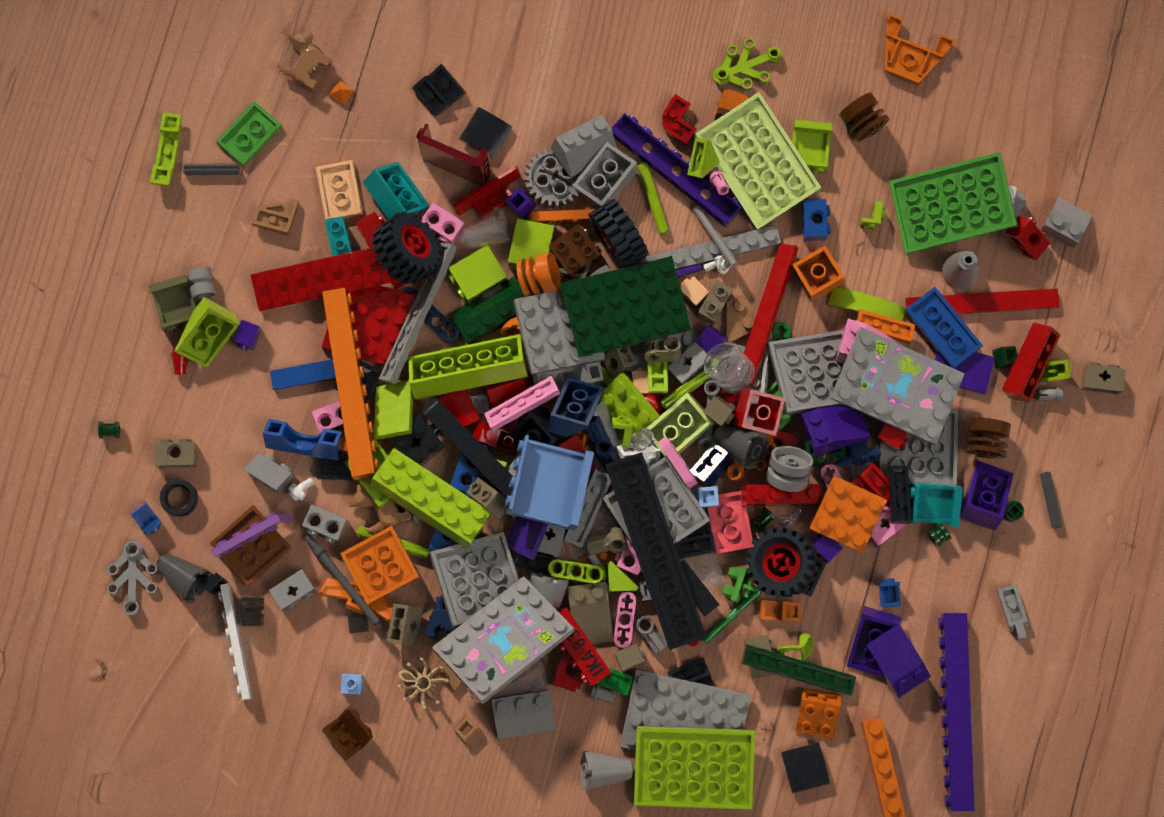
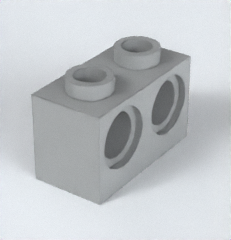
(327, 519)

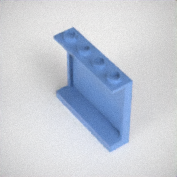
(549, 484)

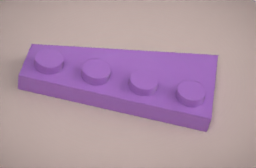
(253, 533)

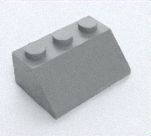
(580, 145)
(606, 176)
(523, 714)

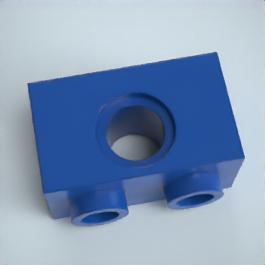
(811, 230)

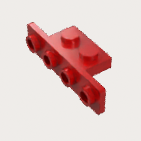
(489, 195)

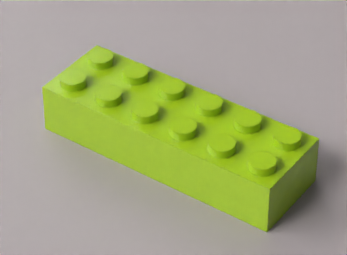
(467, 366)
(430, 498)

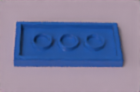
(943, 328)

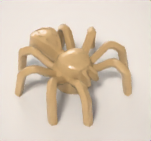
(422, 683)

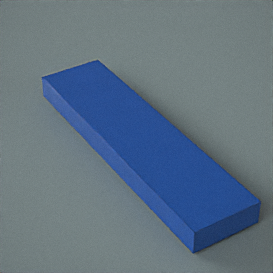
(302, 374)

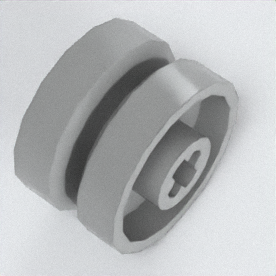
(789, 468)

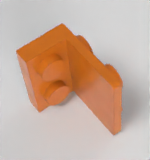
(818, 713)

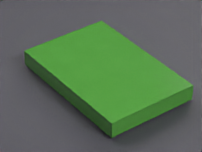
(249, 134)

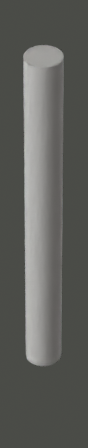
(716, 238)

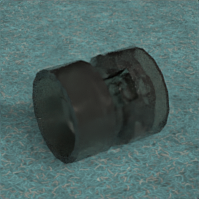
(251, 611)

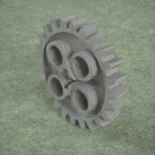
(547, 192)

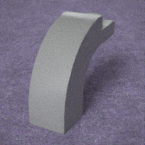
(587, 373)

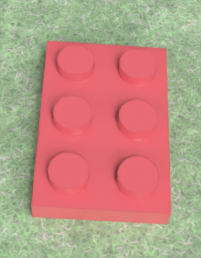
(730, 524)

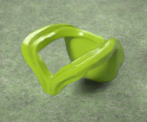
(806, 645)

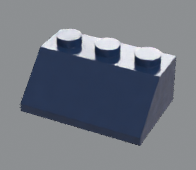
(574, 407)

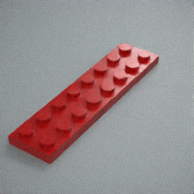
(309, 279)

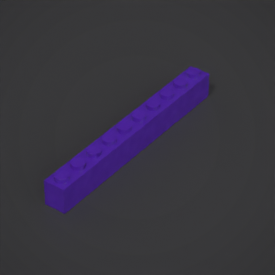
(956, 711)

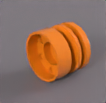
(538, 274)

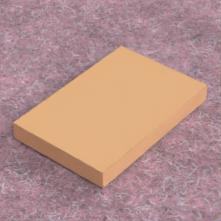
(339, 190)

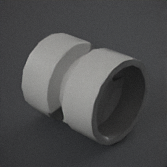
(201, 284)

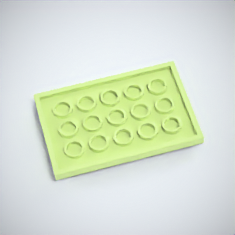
(759, 160)

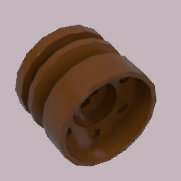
(865, 118)
(988, 434)

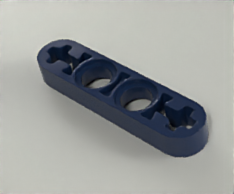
(432, 313)

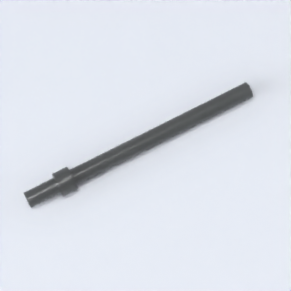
(319, 552)

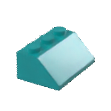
(395, 191)

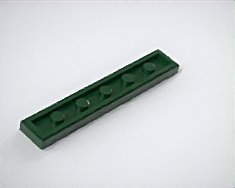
(798, 670)

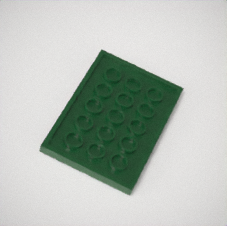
(625, 307)

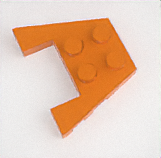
(907, 58)

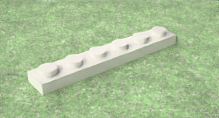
(236, 650)

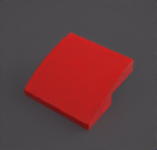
(461, 407)
(873, 481)

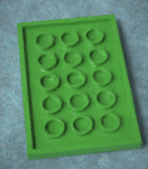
(953, 203)

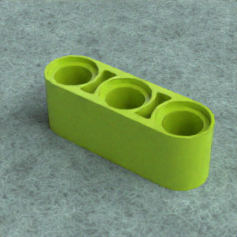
(568, 571)

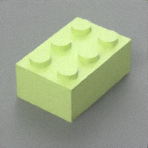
(681, 423)

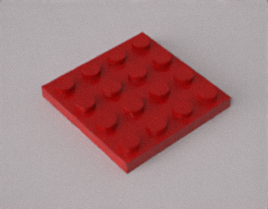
(378, 320)

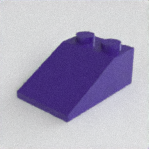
(833, 428)
(986, 495)
(871, 626)
(898, 661)

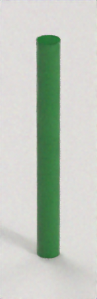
(732, 615)

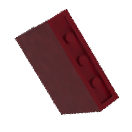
(454, 161)

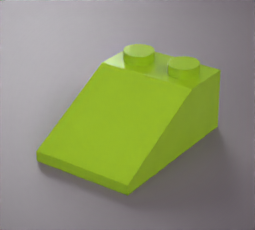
(206, 332)

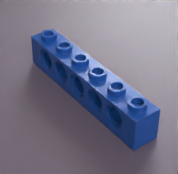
(461, 471)

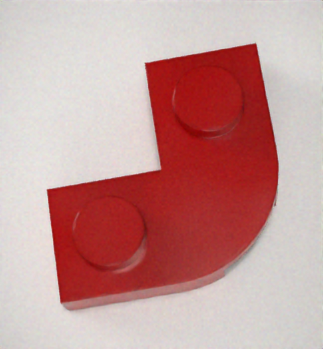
(673, 122)

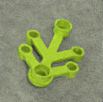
(744, 66)

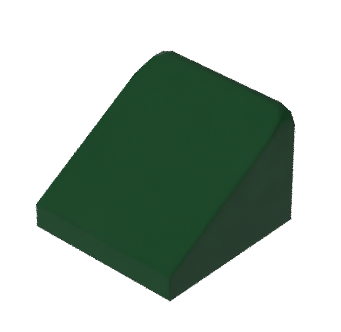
(1004, 356)

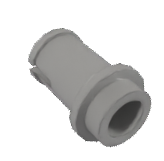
(1052, 394)
(602, 694)

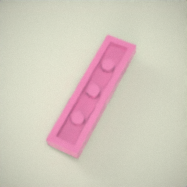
(522, 403)

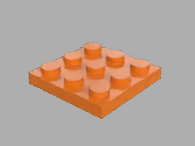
(848, 514)
(379, 565)

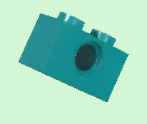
(338, 236)

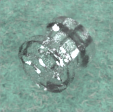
(642, 439)

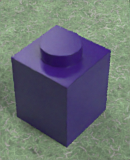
(521, 202)
(247, 335)
(710, 338)
(826, 547)

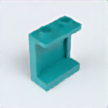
(936, 503)

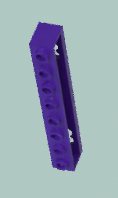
(662, 159)

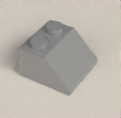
(1066, 222)
(269, 473)

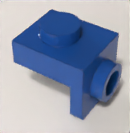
(146, 518)
(889, 593)

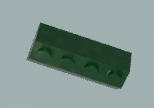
(487, 311)

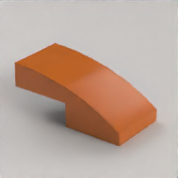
(780, 611)

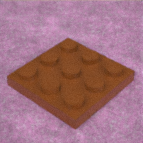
(255, 556)

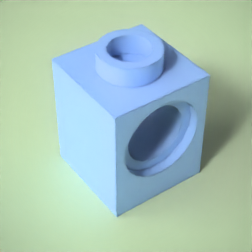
(352, 684)

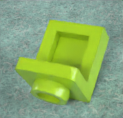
(877, 214)
(626, 426)

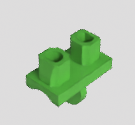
(735, 593)

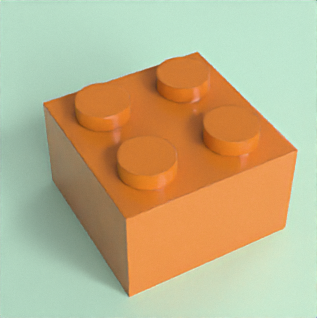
(819, 273)

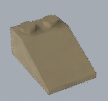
(591, 611)

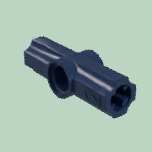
(599, 434)

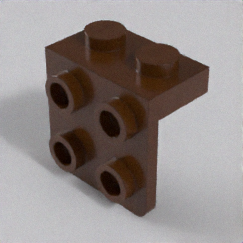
(575, 249)
(348, 733)

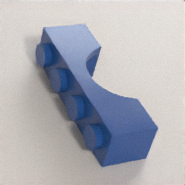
(282, 437)

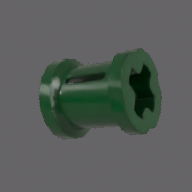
(109, 429)
(763, 519)

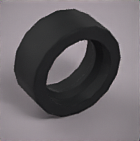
(164, 497)

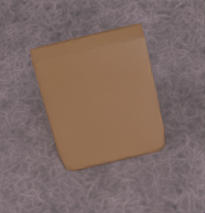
(468, 731)

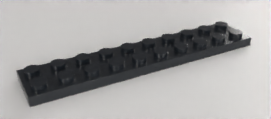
(655, 551)

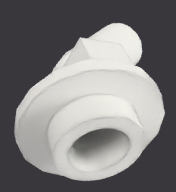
(719, 263)
(297, 491)

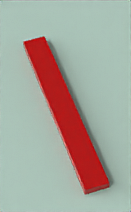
(1000, 301)
(770, 305)

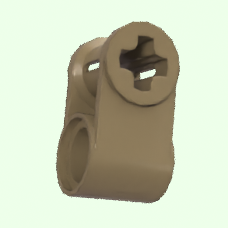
(663, 350)

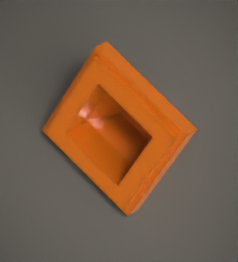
(341, 93)

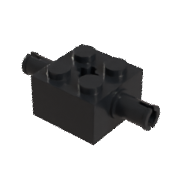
(536, 426)
(429, 446)

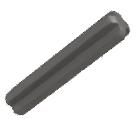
(211, 169)
(1051, 500)

